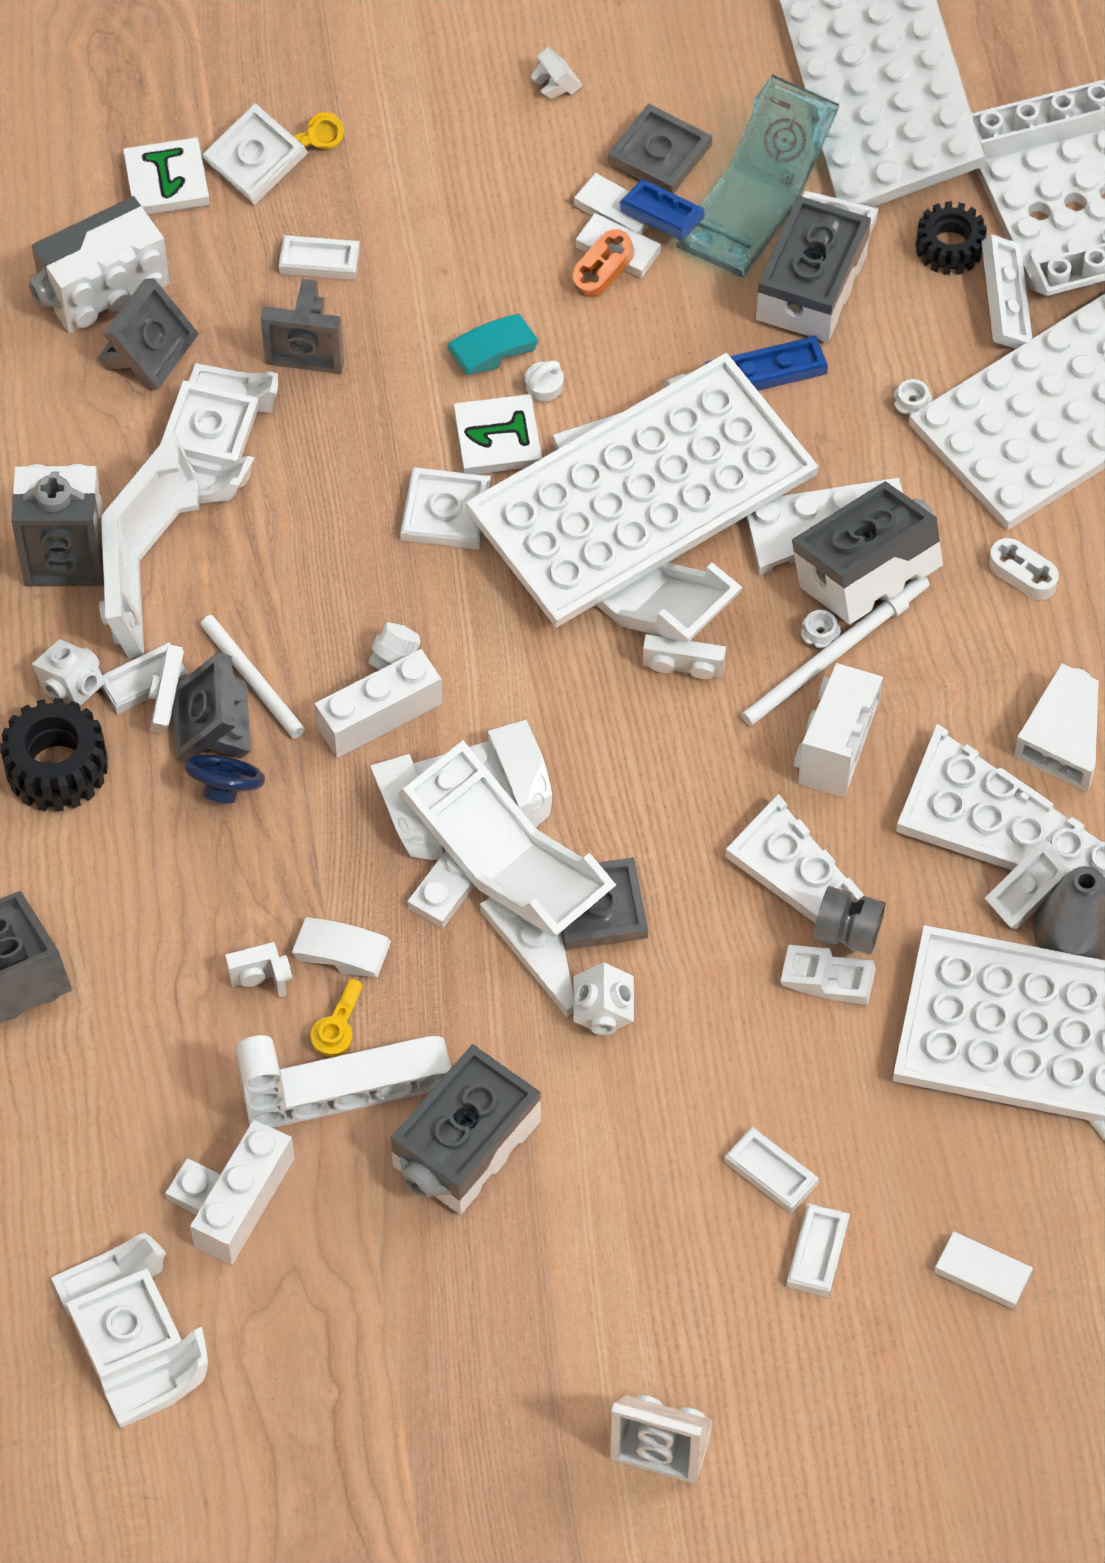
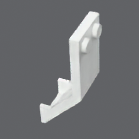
(132, 526)
(672, 601)
(500, 844)

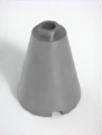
(1074, 915)

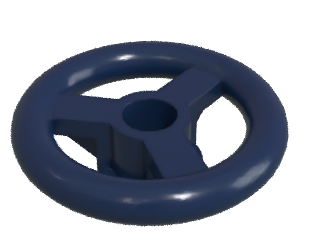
(223, 776)

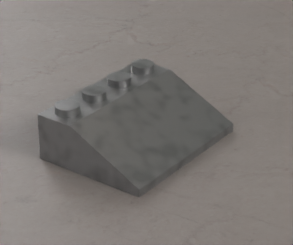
(28, 960)

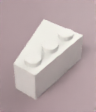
(838, 729)

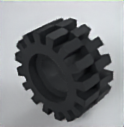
(950, 255)

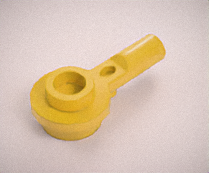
(323, 131)
(333, 1034)

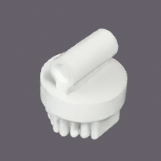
(392, 645)

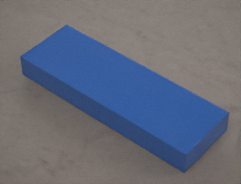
(782, 363)

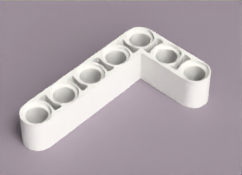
(335, 1083)

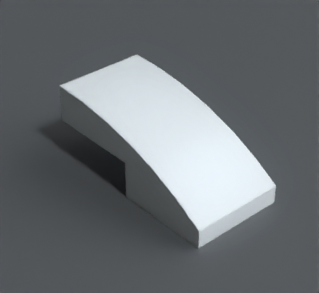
(343, 945)
(833, 978)

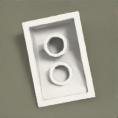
(659, 1437)

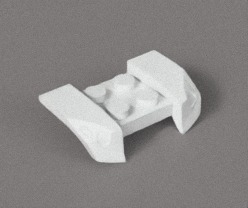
(214, 424)
(508, 755)
(131, 1331)

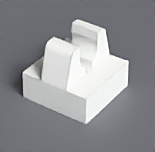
(559, 73)

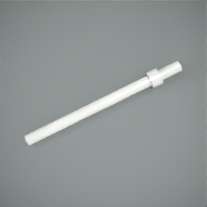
(888, 608)

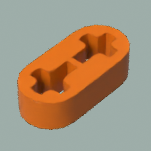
(609, 269)

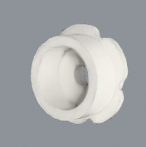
(908, 390)
(820, 620)

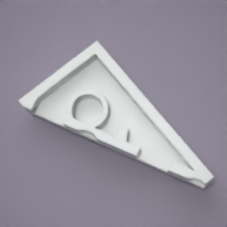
(536, 950)

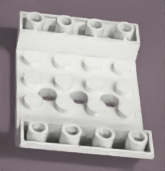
(1040, 160)

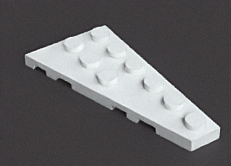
(987, 811)

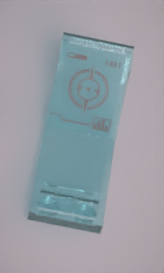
(763, 176)

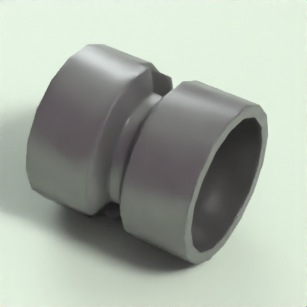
(849, 920)

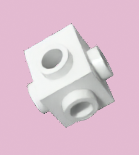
(68, 672)
(603, 999)

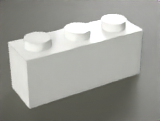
(379, 703)
(242, 1192)

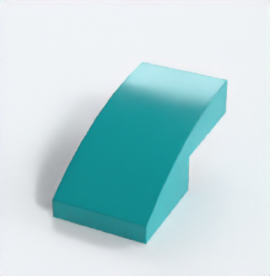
(489, 343)

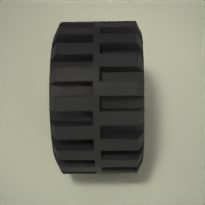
(49, 727)

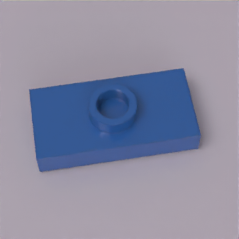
(662, 209)

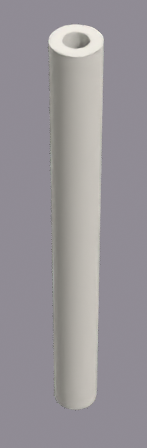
(253, 677)

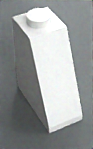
(1063, 729)

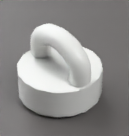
(544, 380)

